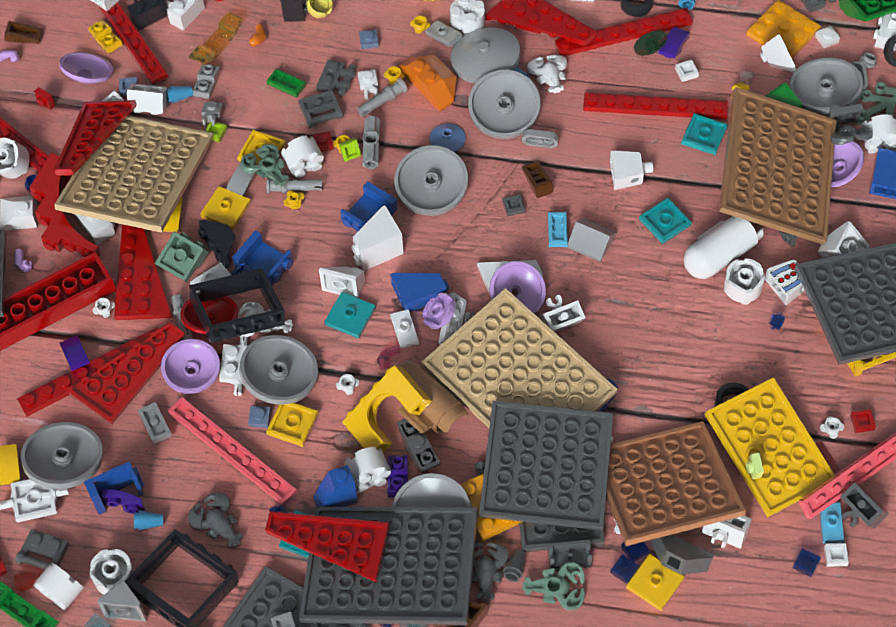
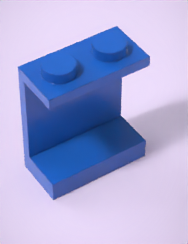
(367, 206)
(263, 256)
(113, 480)

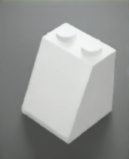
(377, 241)

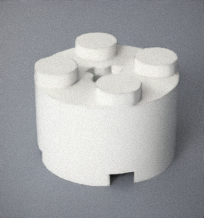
(467, 15)
(883, 133)
(302, 156)
(13, 158)
(744, 280)
(368, 468)
(107, 562)
(58, 586)

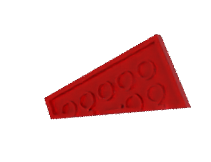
(542, 17)
(92, 127)
(138, 283)
(124, 376)
(345, 542)

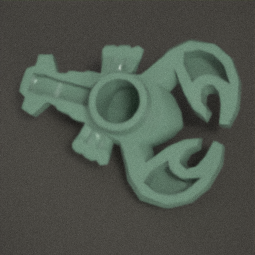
(267, 166)
(558, 586)

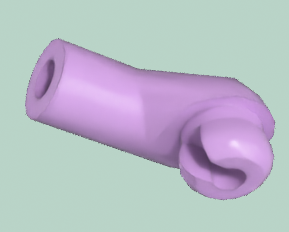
(12, 54)
(19, 261)

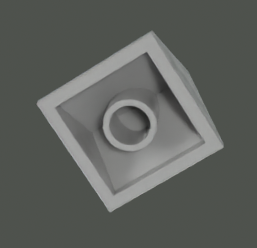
(591, 239)
(121, 604)

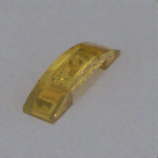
(219, 40)

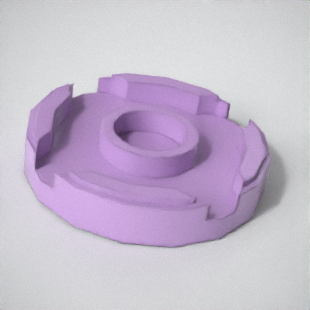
(439, 311)

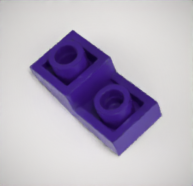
(674, 43)
(74, 353)
(399, 473)
(128, 501)

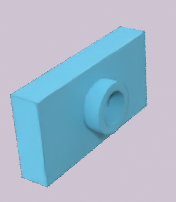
(557, 229)
(832, 525)

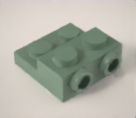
(182, 256)

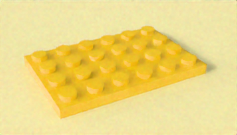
(768, 425)

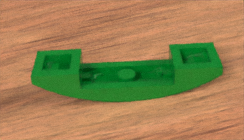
(23, 611)

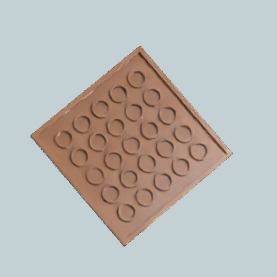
(669, 484)

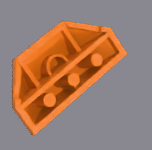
(431, 79)

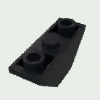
(219, 240)

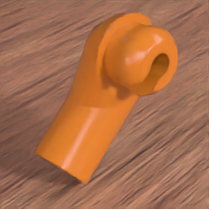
(259, 37)

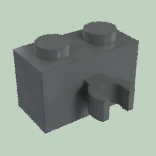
(863, 506)

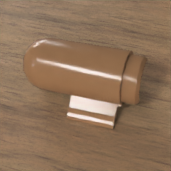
(444, 406)

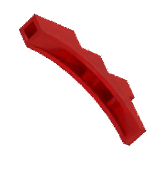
(59, 232)

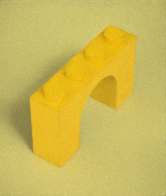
(362, 419)

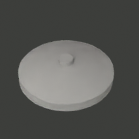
(484, 52)
(826, 83)
(504, 104)
(431, 180)
(278, 369)
(62, 455)
(432, 491)

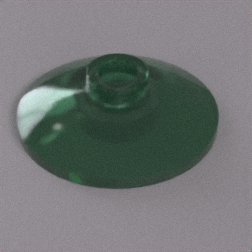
(650, 43)

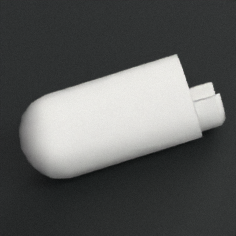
(720, 247)

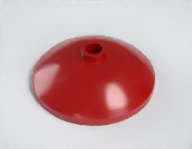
(218, 311)

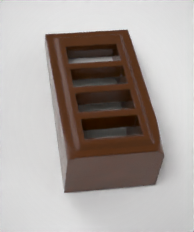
(12, 27)
(543, 185)

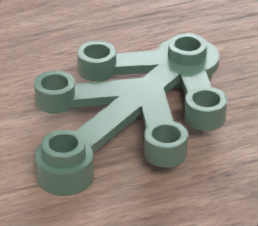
(884, 102)

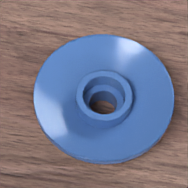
(448, 136)

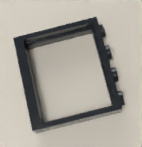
(233, 285)
(200, 553)

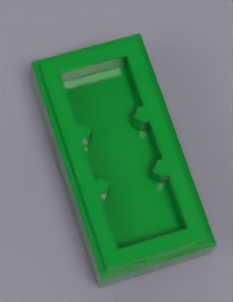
(286, 83)

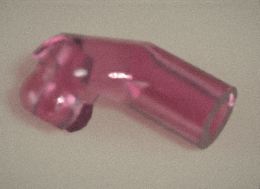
(384, 356)

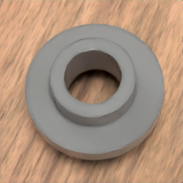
(868, 60)

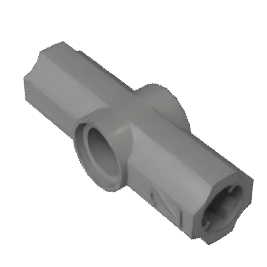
(371, 134)

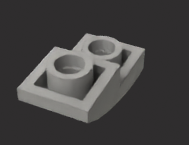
(206, 81)
(240, 181)

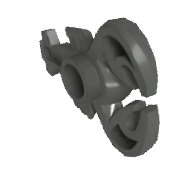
(846, 134)
(216, 519)
(486, 569)

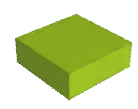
(218, 131)
(349, 149)

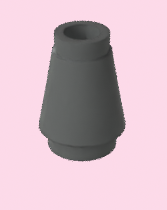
(515, 566)

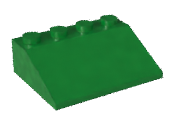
(867, 9)

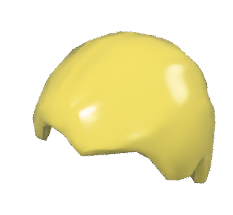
(319, 8)

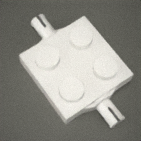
(230, 364)
(32, 500)

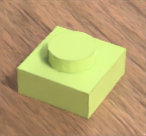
(754, 466)

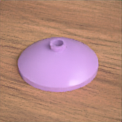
(86, 67)
(846, 163)
(524, 280)
(189, 356)

